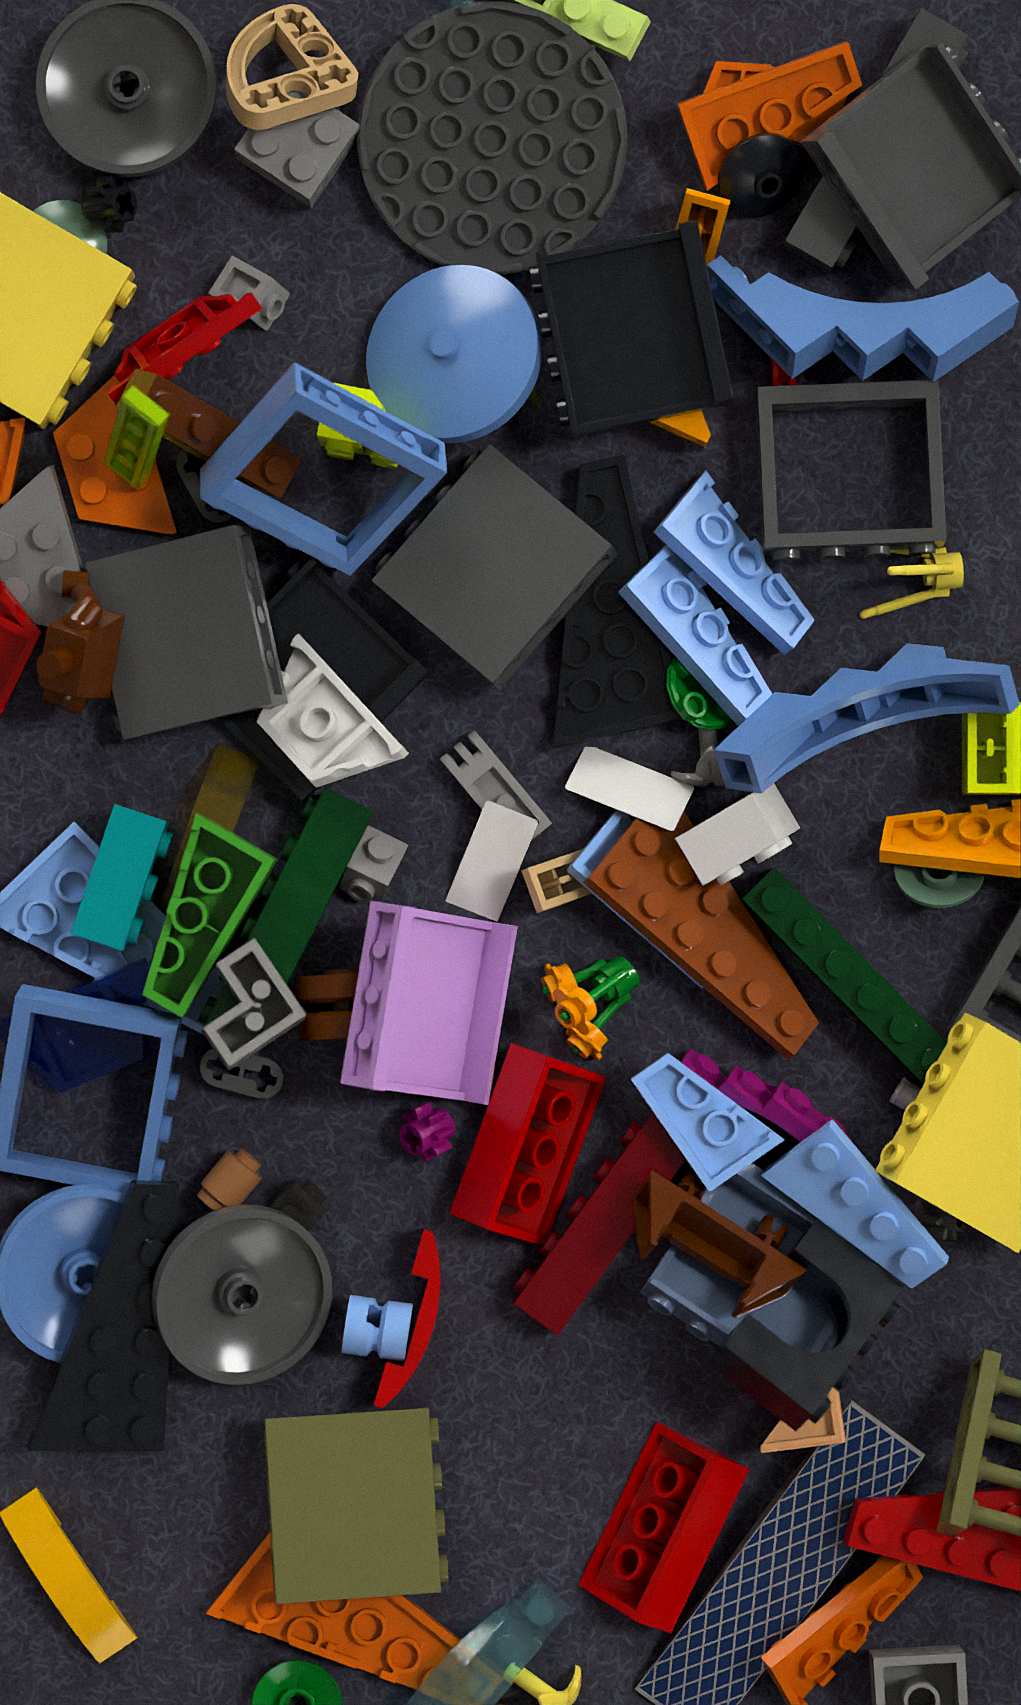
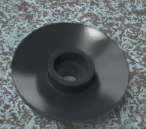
(751, 164)

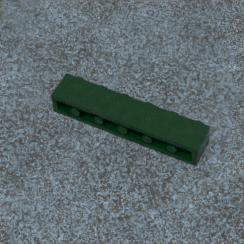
(303, 889)
(845, 973)

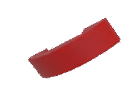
(398, 1373)

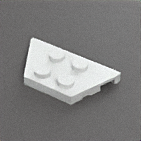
(325, 723)

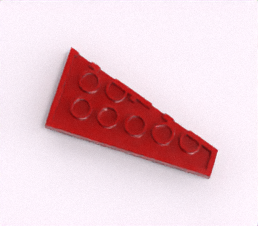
(907, 1531)

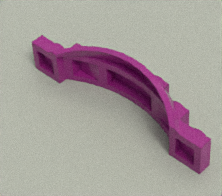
(780, 1104)

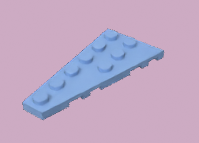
(44, 905)

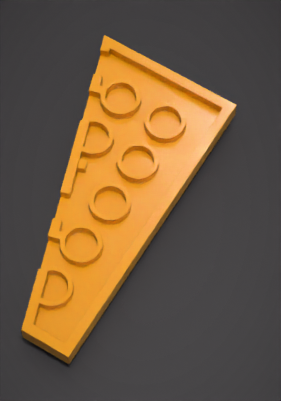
(965, 842)

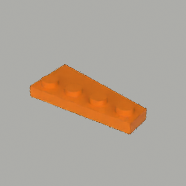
(765, 103)
(838, 1626)

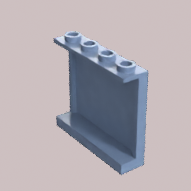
(707, 1299)

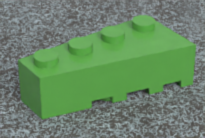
(209, 901)

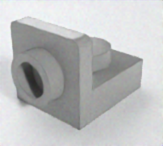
(241, 278)

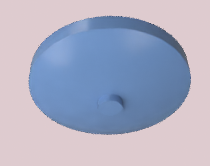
(455, 352)
(52, 1263)

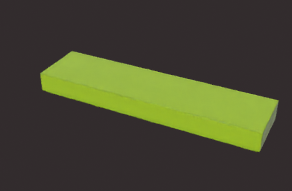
(135, 437)

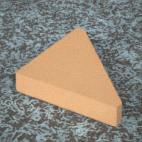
(825, 1432)

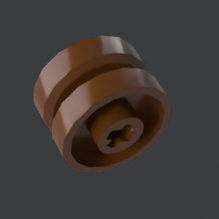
(337, 991)

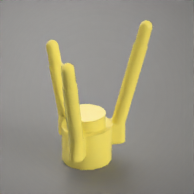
(941, 571)

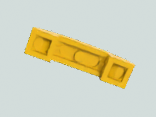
(66, 1576)

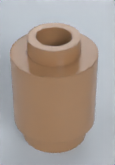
(230, 1180)

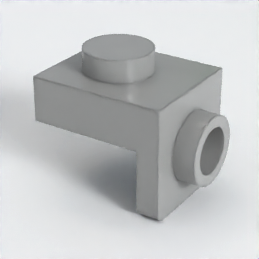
(372, 866)

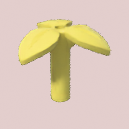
(546, 1694)

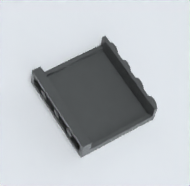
(917, 163)
(493, 565)
(191, 632)

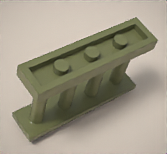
(967, 1461)

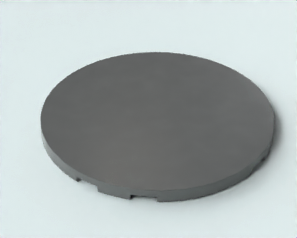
(492, 137)

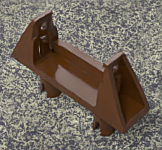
(714, 1240)

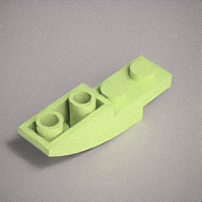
(598, 22)

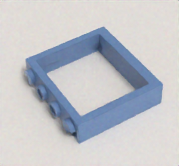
(348, 415)
(104, 1013)

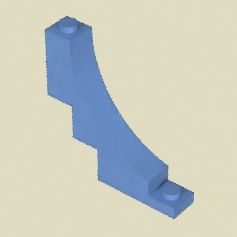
(806, 326)

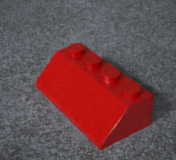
(527, 1145)
(663, 1528)

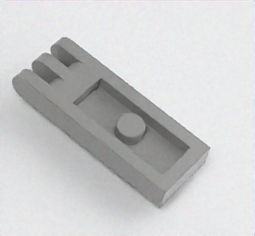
(488, 779)

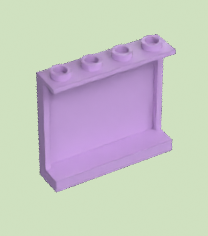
(428, 1003)

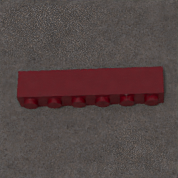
(596, 1227)

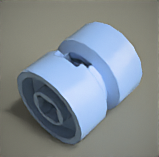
(377, 1328)

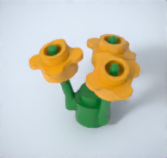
(577, 1007)

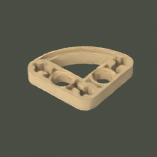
(325, 80)

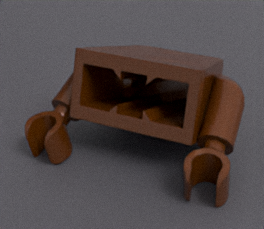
(79, 648)

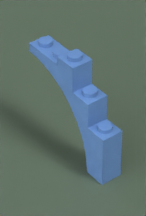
(854, 701)

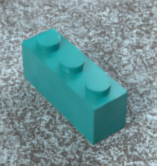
(122, 878)

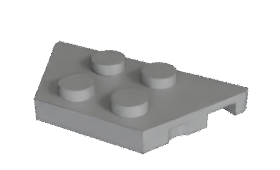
(38, 547)

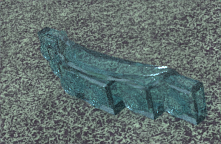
(495, 1651)

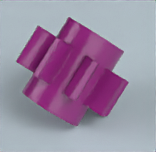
(426, 1131)

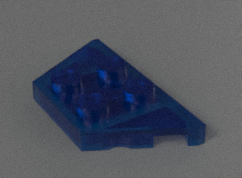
(78, 1052)

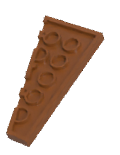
(702, 931)

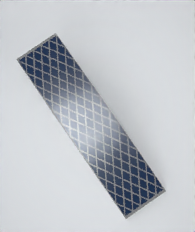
(779, 1567)

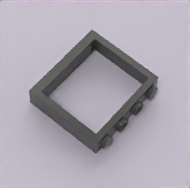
(842, 397)

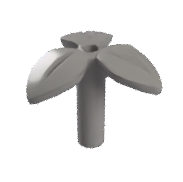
(707, 768)

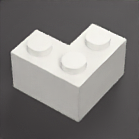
(746, 829)

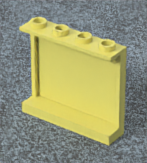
(51, 310)
(965, 1133)

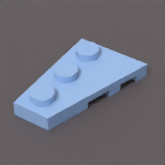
(703, 1122)

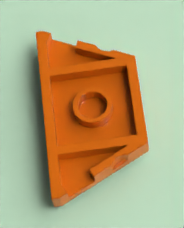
(95, 488)

